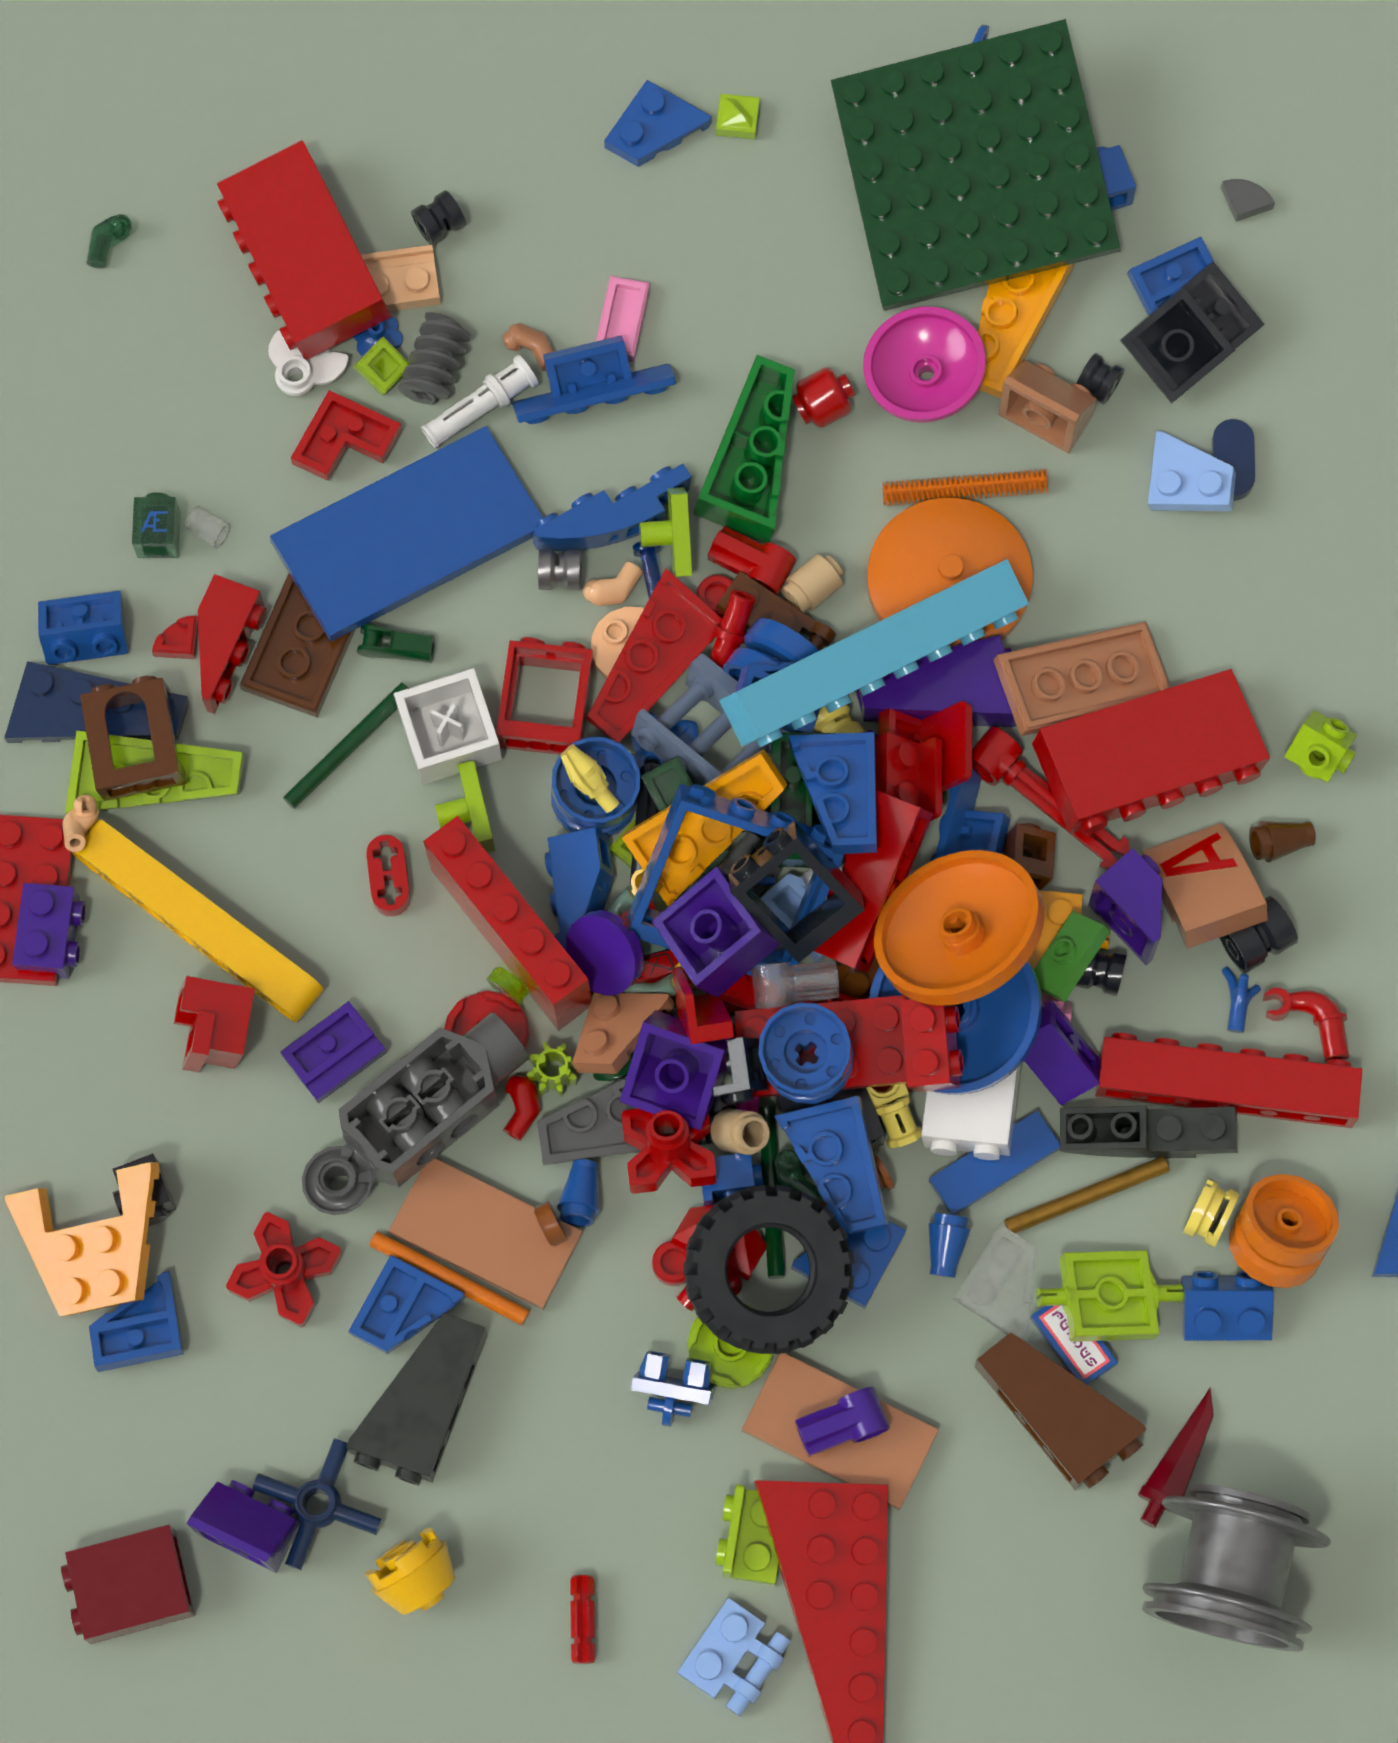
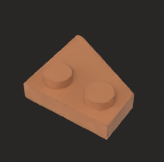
(614, 1028)

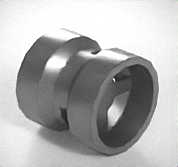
(559, 569)

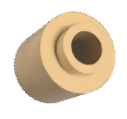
(813, 583)
(739, 1131)

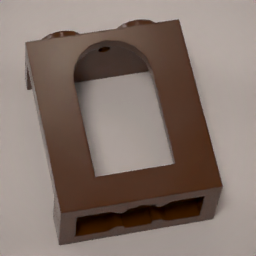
(140, 778)

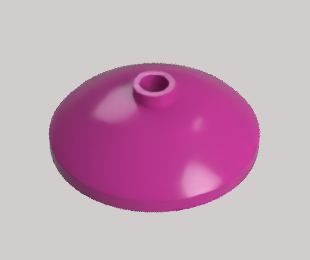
(920, 343)

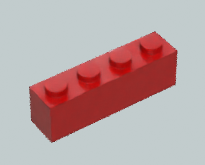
(877, 875)

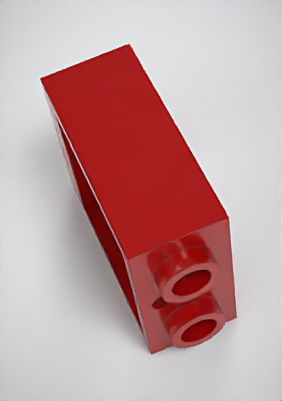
(537, 736)

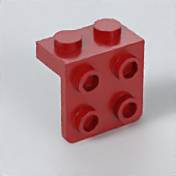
(951, 725)

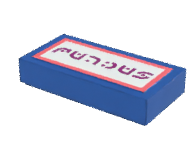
(1082, 1359)

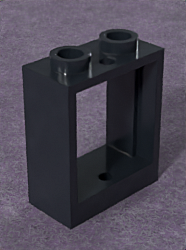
(821, 922)

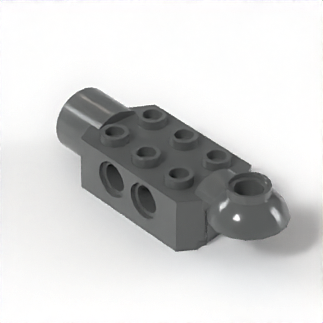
(414, 1112)

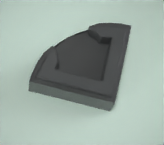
(1246, 198)

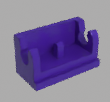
(1062, 1057)

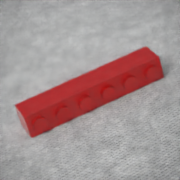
(1215, 1078)

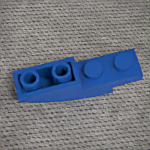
(599, 522)

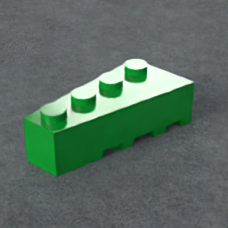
(748, 464)

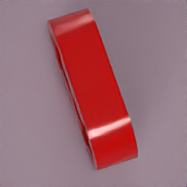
(378, 876)

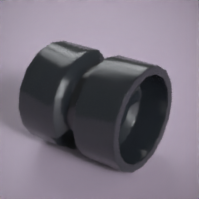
(1251, 945)

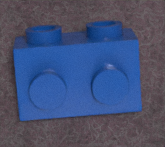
(1226, 1307)

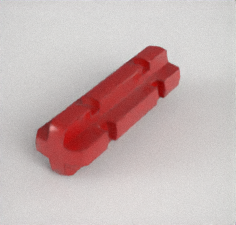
(582, 1619)

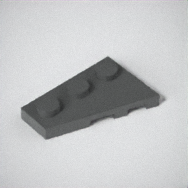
(586, 1128)

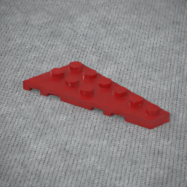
(835, 1578)

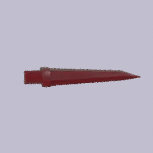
(1178, 1463)

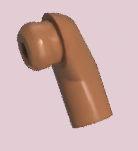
(530, 338)

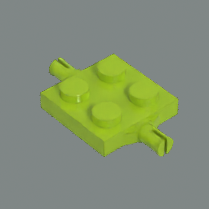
(1109, 1295)

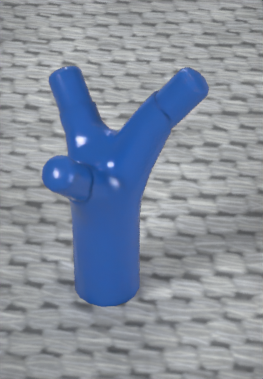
(1240, 999)

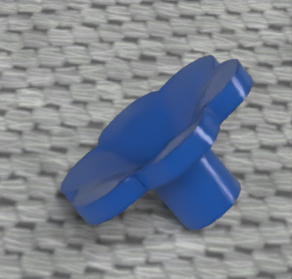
(386, 329)

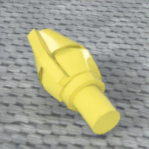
(588, 777)

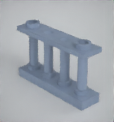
(708, 684)

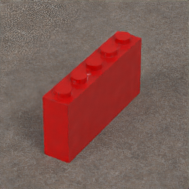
(301, 251)
(1151, 752)
(508, 923)

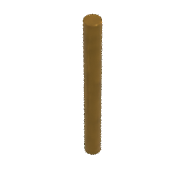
(1087, 1195)

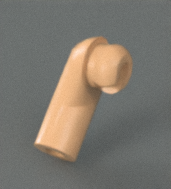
(613, 591)

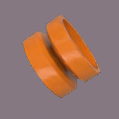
(1283, 1231)

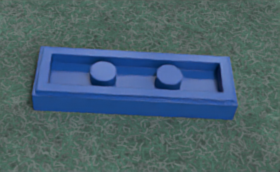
(975, 1178)

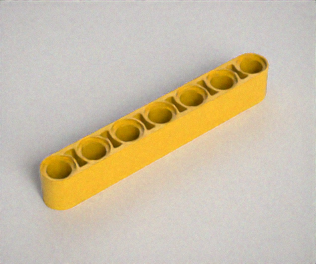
(198, 921)

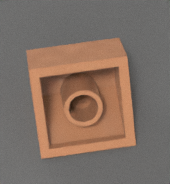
(1046, 405)

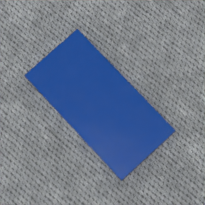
(407, 533)

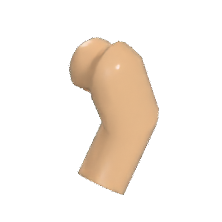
(79, 821)

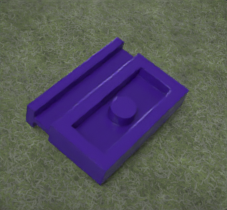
(333, 1052)

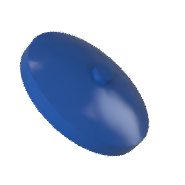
(994, 1029)

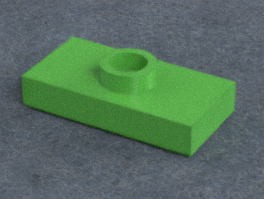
(1069, 955)

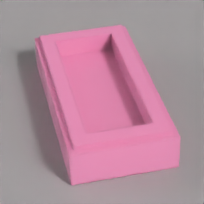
(624, 312)

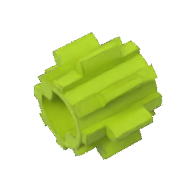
(565, 1071)

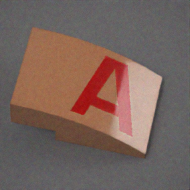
(1207, 885)

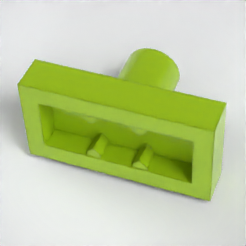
(672, 532)
(469, 808)

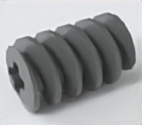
(432, 359)

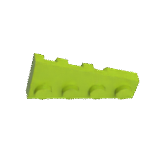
(206, 770)

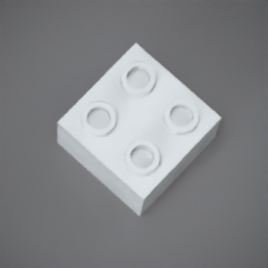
(447, 725)

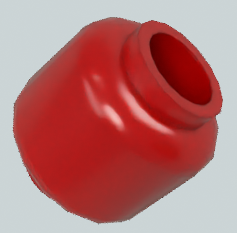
(823, 397)

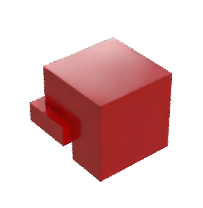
(217, 1022)

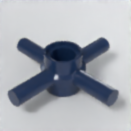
(299, 1496)

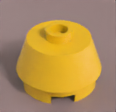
(413, 1573)

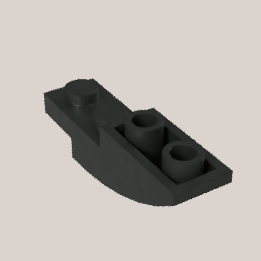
(1148, 1132)

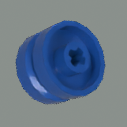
(768, 644)

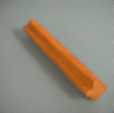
(965, 486)

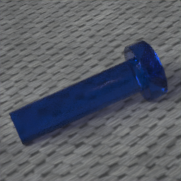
(649, 564)

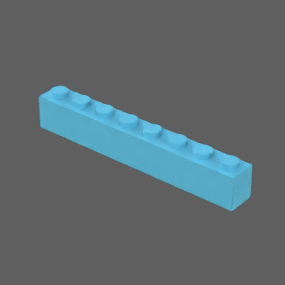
(873, 653)

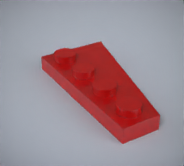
(658, 651)

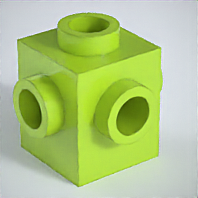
(1322, 747)

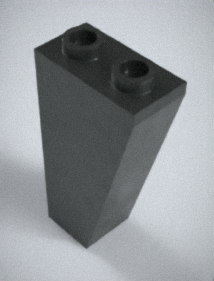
(421, 1404)

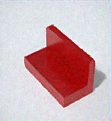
(703, 1015)

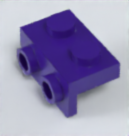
(48, 929)

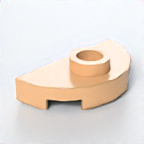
(611, 637)

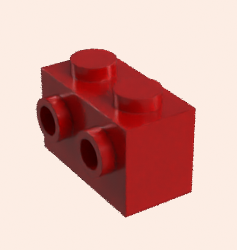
(931, 1046)

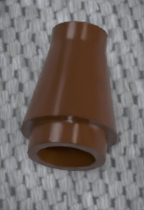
(1277, 839)

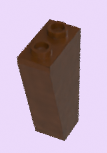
(1060, 1412)

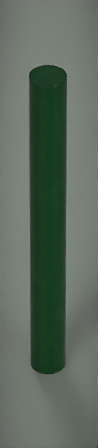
(343, 749)
(773, 1236)

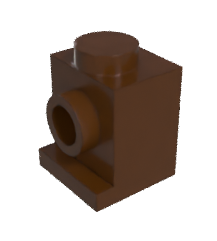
(1033, 851)

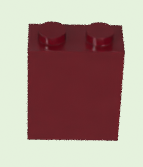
(127, 1584)

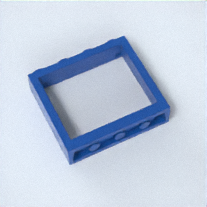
(735, 813)

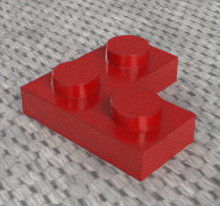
(341, 425)

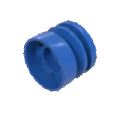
(576, 810)
(804, 1028)

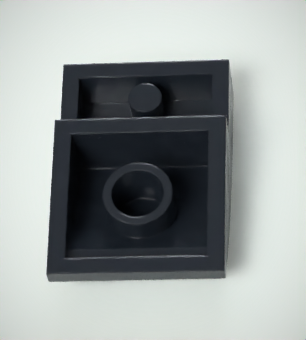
(1191, 332)

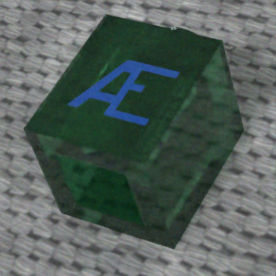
(156, 526)

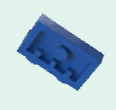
(82, 627)

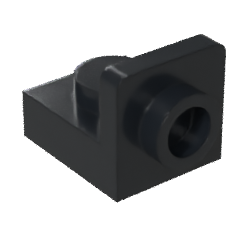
(746, 1070)

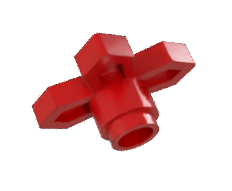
(665, 1147)
(277, 1248)

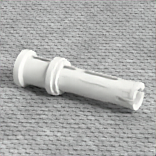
(495, 392)

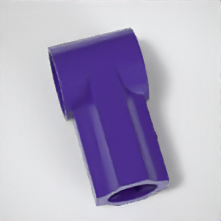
(853, 1418)

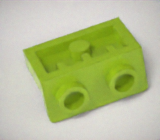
(749, 1547)

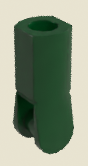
(403, 644)

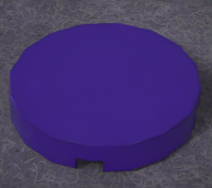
(605, 952)

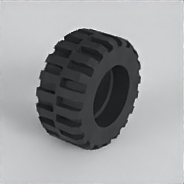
(828, 1277)

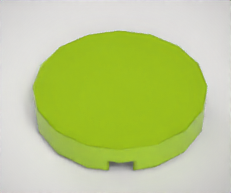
(729, 1365)

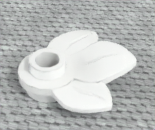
(316, 371)

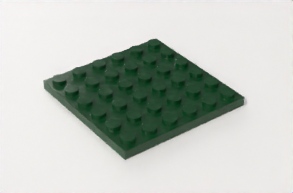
(975, 165)

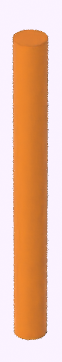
(470, 1288)

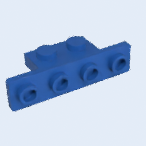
(589, 377)
(969, 829)

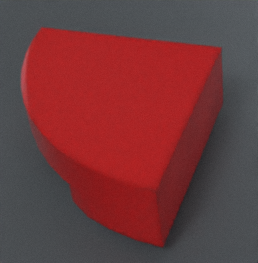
(178, 639)

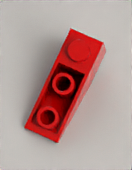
(224, 628)

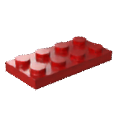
(35, 854)
(874, 1034)

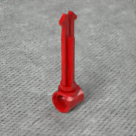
(997, 758)

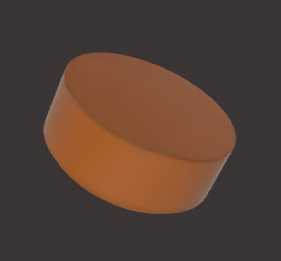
(550, 1224)

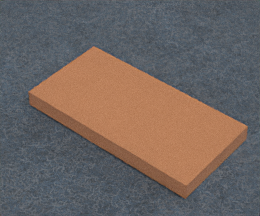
(1079, 675)
(483, 1233)
(799, 1390)

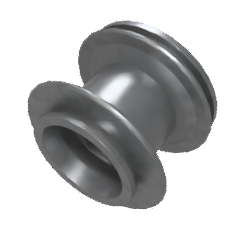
(1236, 1567)

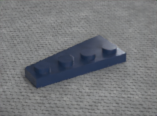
(51, 707)

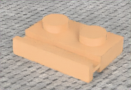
(405, 277)

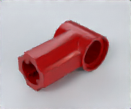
(764, 563)

